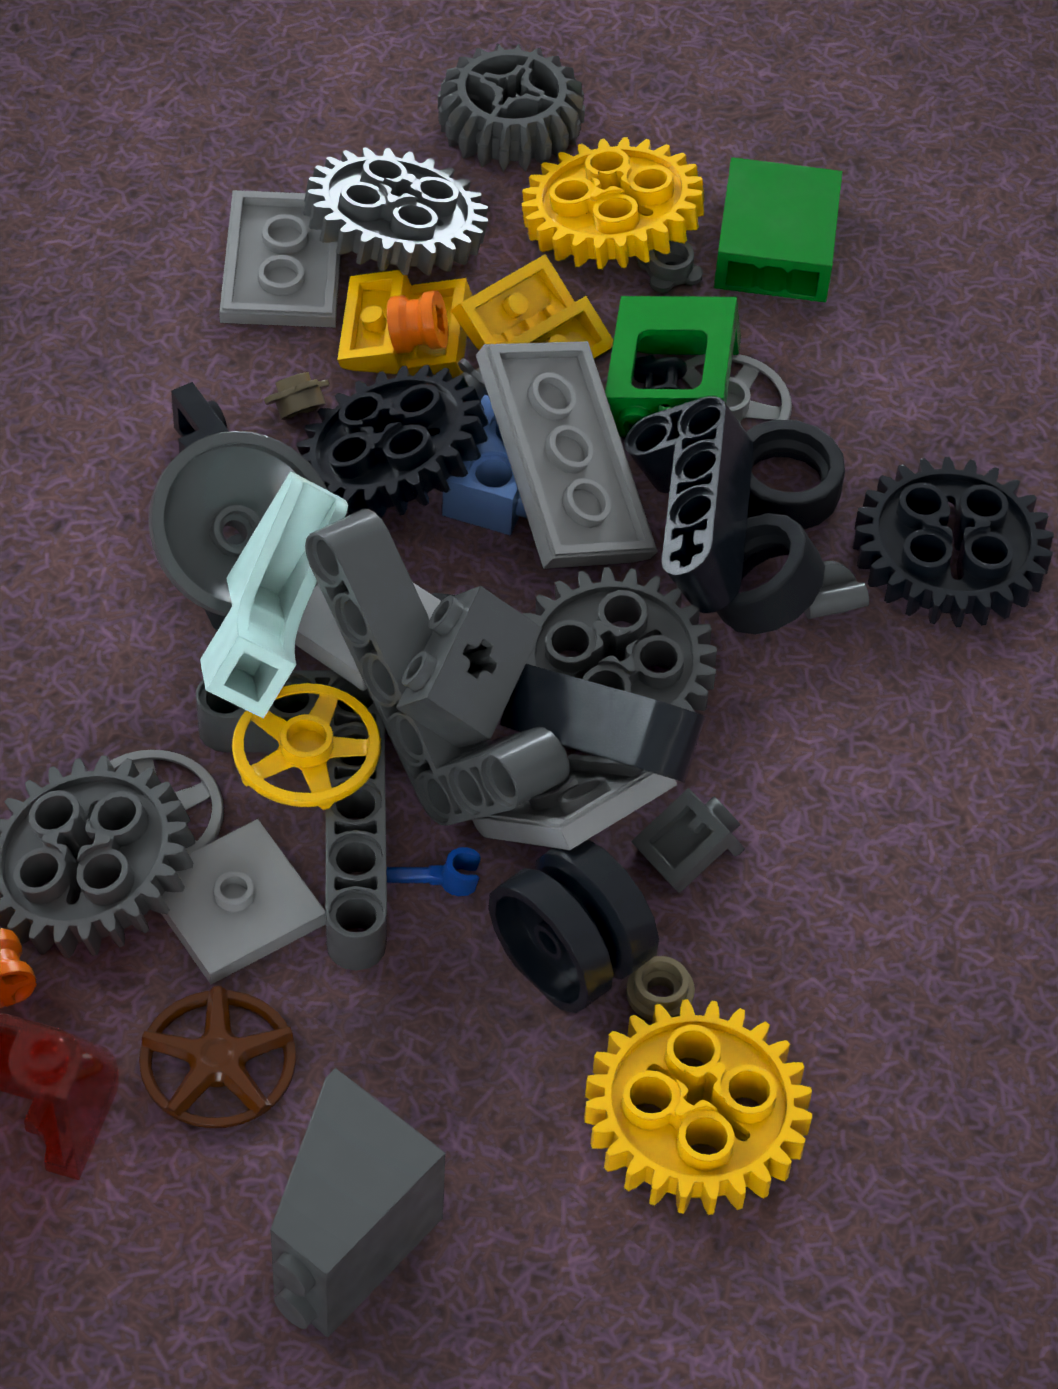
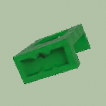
(670, 327)

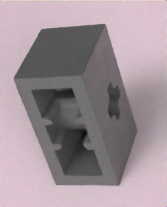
(468, 666)

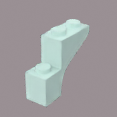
(268, 596)

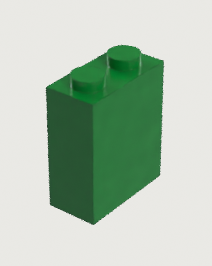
(778, 229)

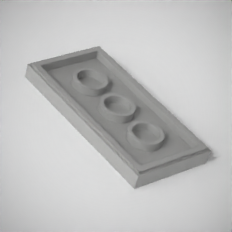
(565, 454)

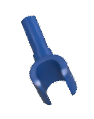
(443, 875)

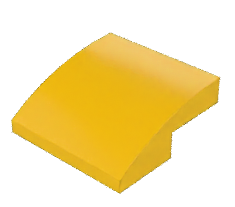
(531, 308)
(365, 332)

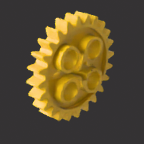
(613, 203)
(697, 1106)

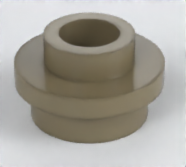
(663, 972)

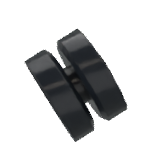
(574, 924)

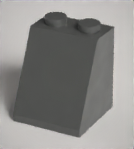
(351, 1206)

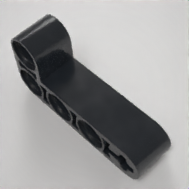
(706, 467)
(605, 721)

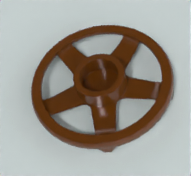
(217, 1056)

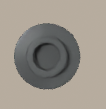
(838, 593)

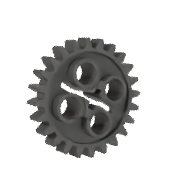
(395, 211)
(620, 655)
(80, 840)

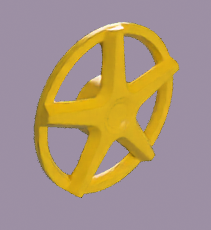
(308, 745)

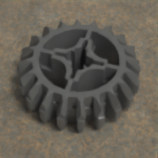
(511, 106)

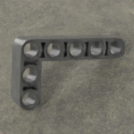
(384, 632)
(350, 843)

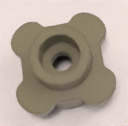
(298, 395)

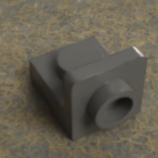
(688, 838)

